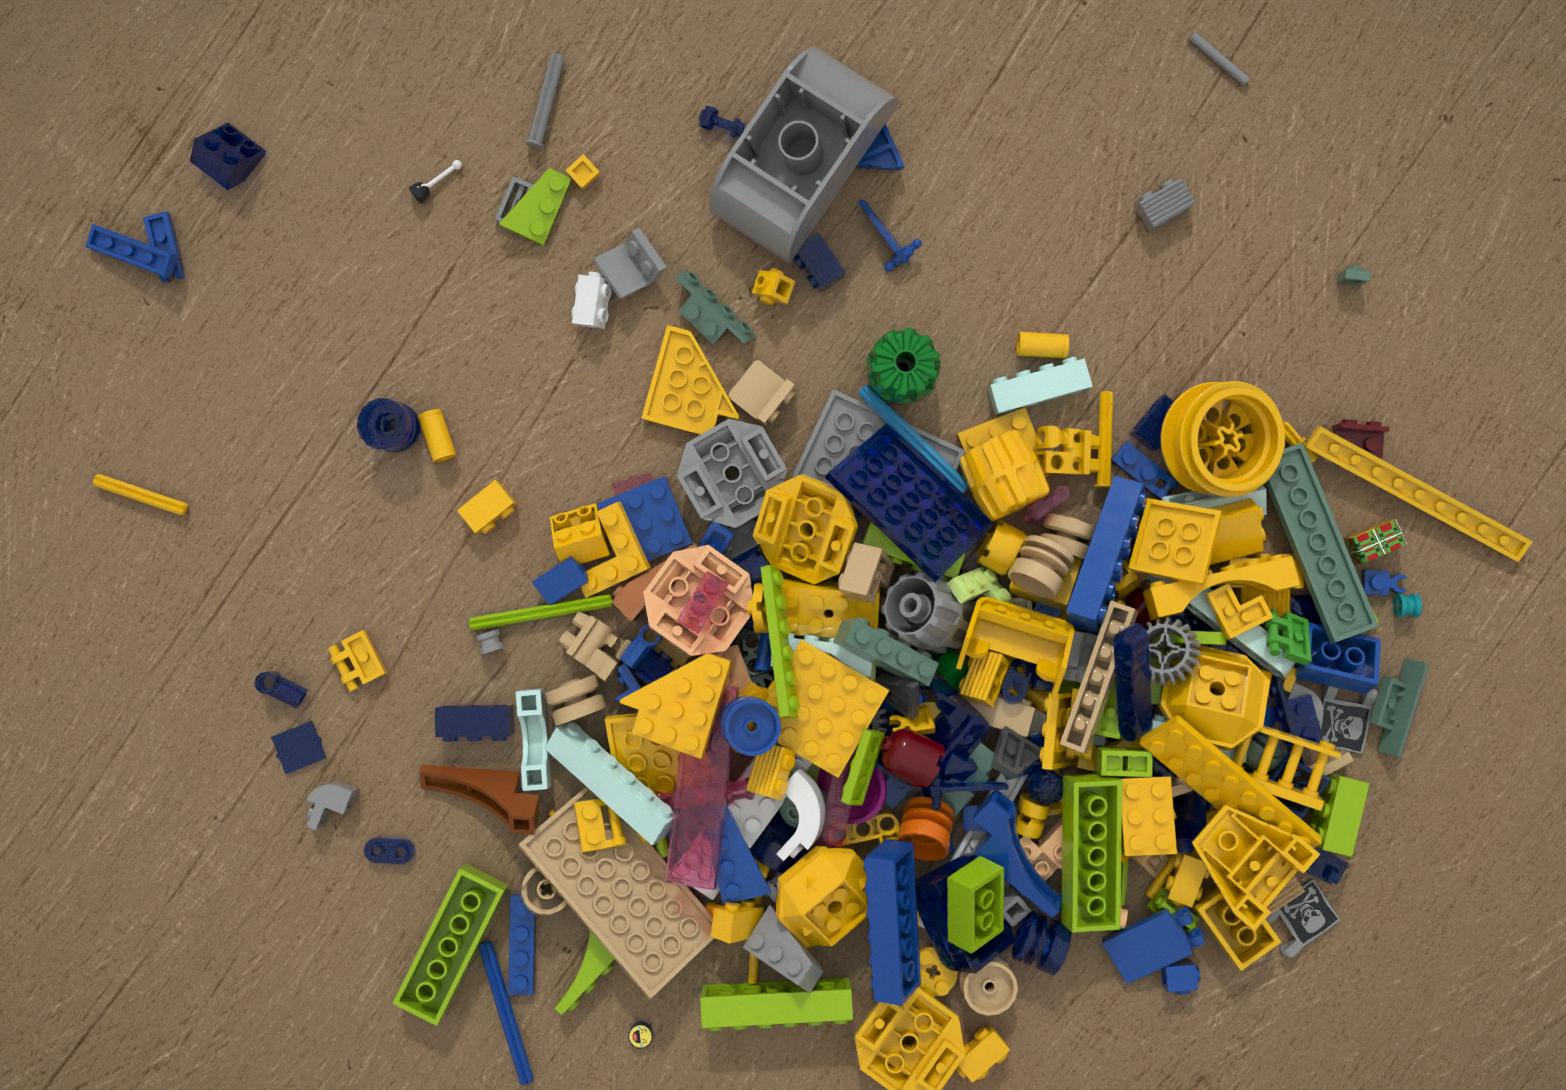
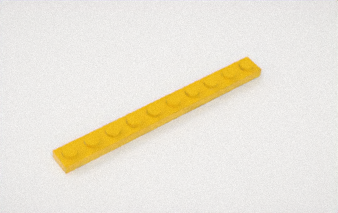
(1418, 493)

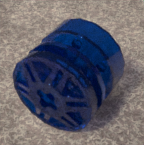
(375, 423)
(1043, 943)

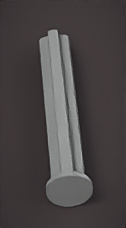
(545, 102)

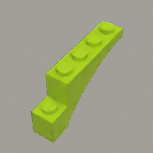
(596, 961)

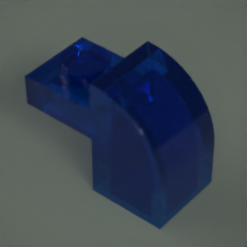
(766, 850)

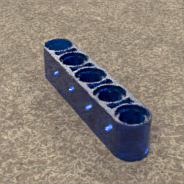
(1133, 682)

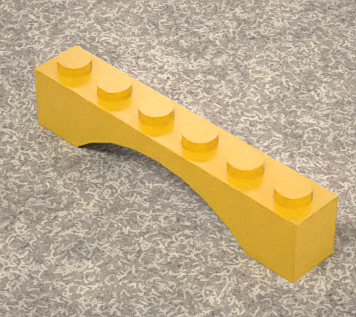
(1269, 577)

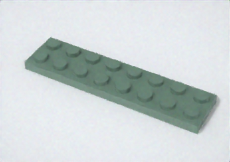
(1319, 547)

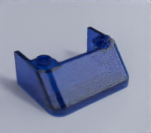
(958, 729)

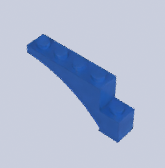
(1004, 848)

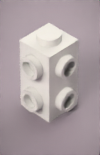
(591, 301)

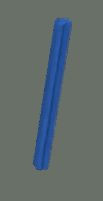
(505, 1012)

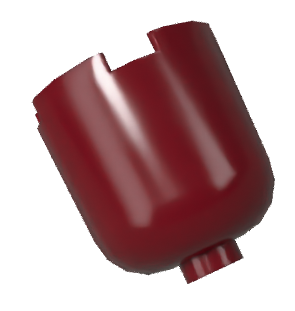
(911, 757)

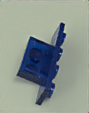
(1295, 715)

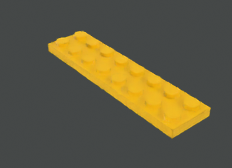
(1219, 778)

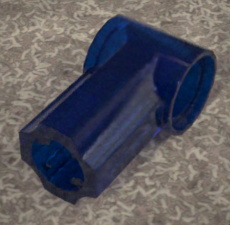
(282, 688)

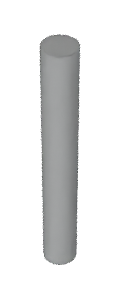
(1217, 57)

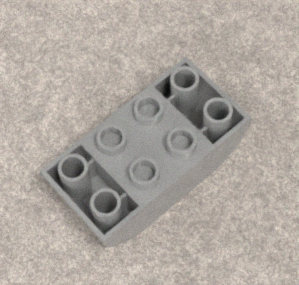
(799, 151)

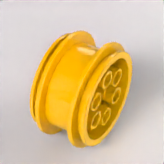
(1188, 450)

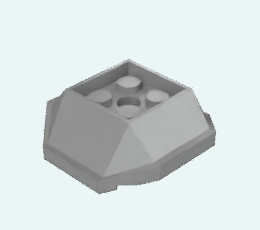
(725, 447)

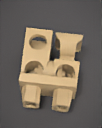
(588, 644)

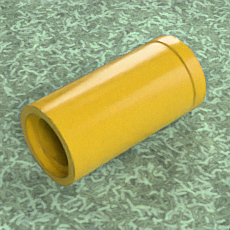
(1042, 345)
(436, 435)

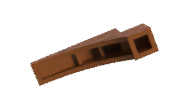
(492, 789)

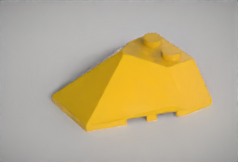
(1250, 861)

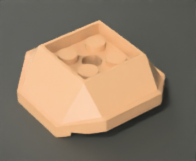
(674, 587)

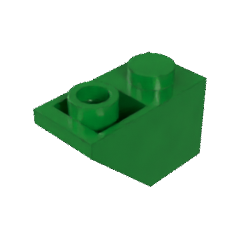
(947, 667)

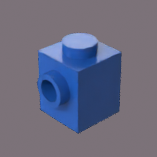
(1180, 977)

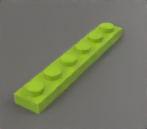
(780, 649)

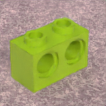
(1123, 762)

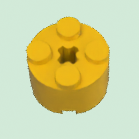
(1001, 547)

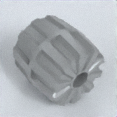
(926, 613)

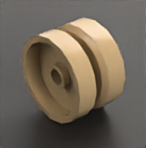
(1068, 532)
(575, 699)
(990, 989)

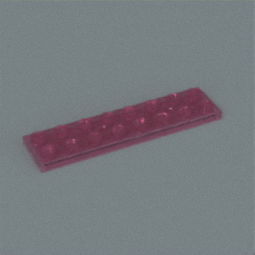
(700, 809)

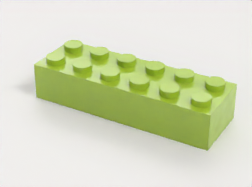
(1091, 852)
(450, 944)
(775, 1003)

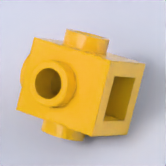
(773, 287)

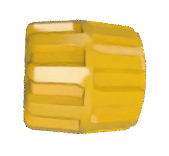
(1004, 475)

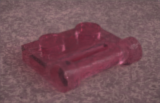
(1040, 508)

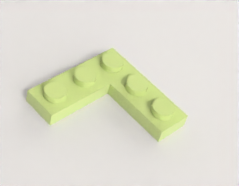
(977, 583)

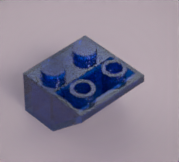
(226, 155)

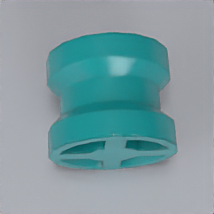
(1407, 605)

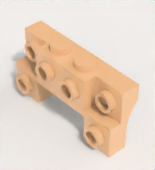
(1047, 852)

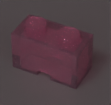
(702, 602)

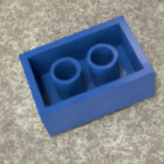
(1345, 664)

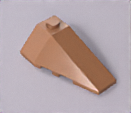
(630, 598)

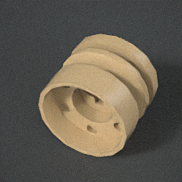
(1041, 567)

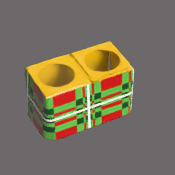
(1375, 541)

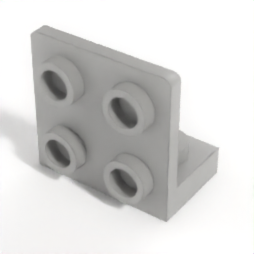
(631, 265)

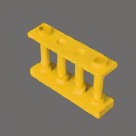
(1284, 786)

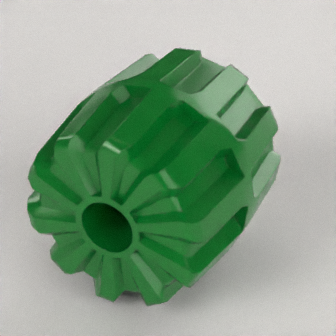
(912, 352)

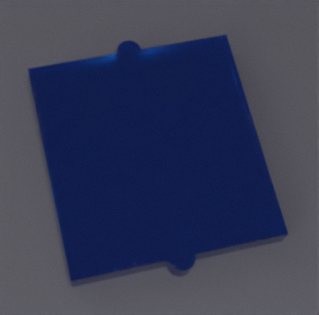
(298, 747)

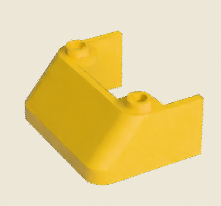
(1020, 635)

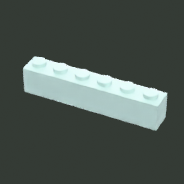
(611, 781)

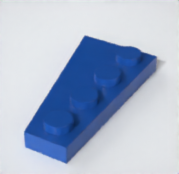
(738, 872)

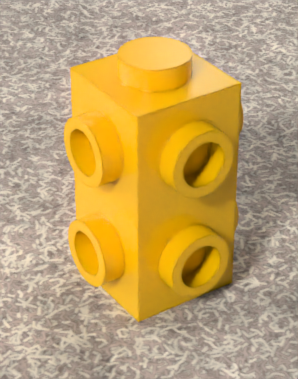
(1186, 881)
(982, 1053)

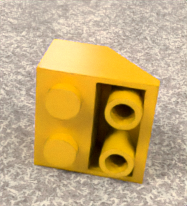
(579, 535)

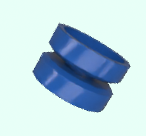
(764, 731)

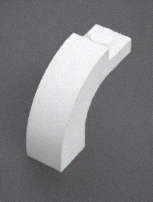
(811, 809)

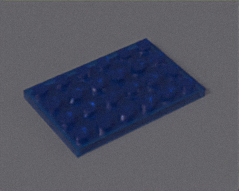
(910, 501)

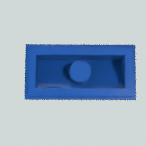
(561, 580)

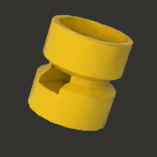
(1031, 816)

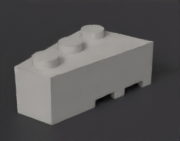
(783, 951)

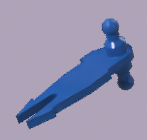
(902, 254)

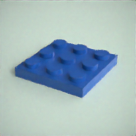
(653, 517)

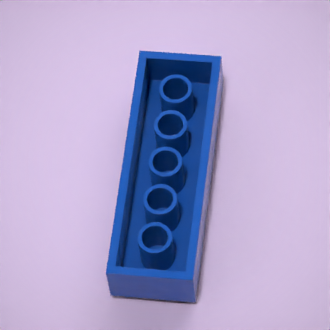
(1107, 554)
(893, 921)

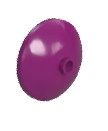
(873, 800)

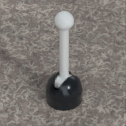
(422, 191)

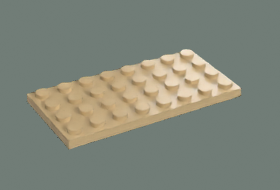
(622, 897)

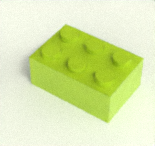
(1340, 814)
(975, 904)

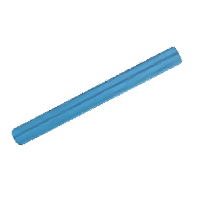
(912, 437)

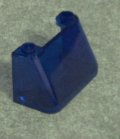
(933, 911)

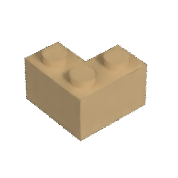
(865, 572)

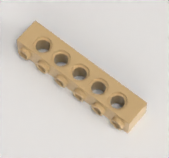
(1096, 681)

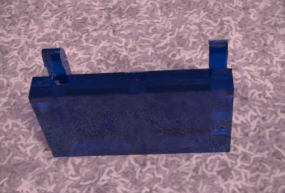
(1327, 867)

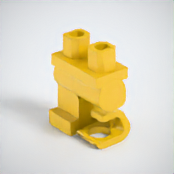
(1075, 451)

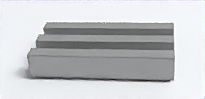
(514, 181)

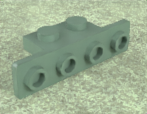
(709, 313)
(1397, 705)

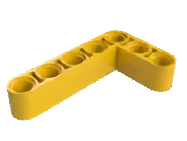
(875, 831)

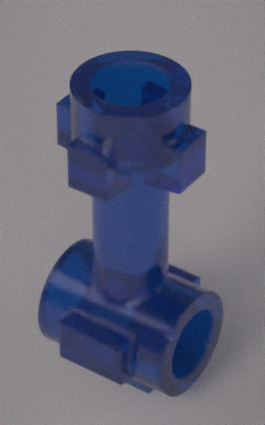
(709, 118)

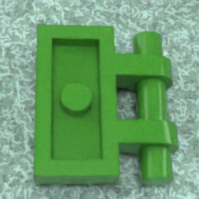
(1294, 638)

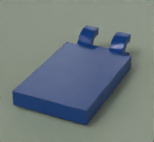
(1152, 943)

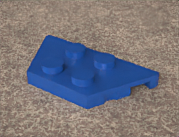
(882, 153)

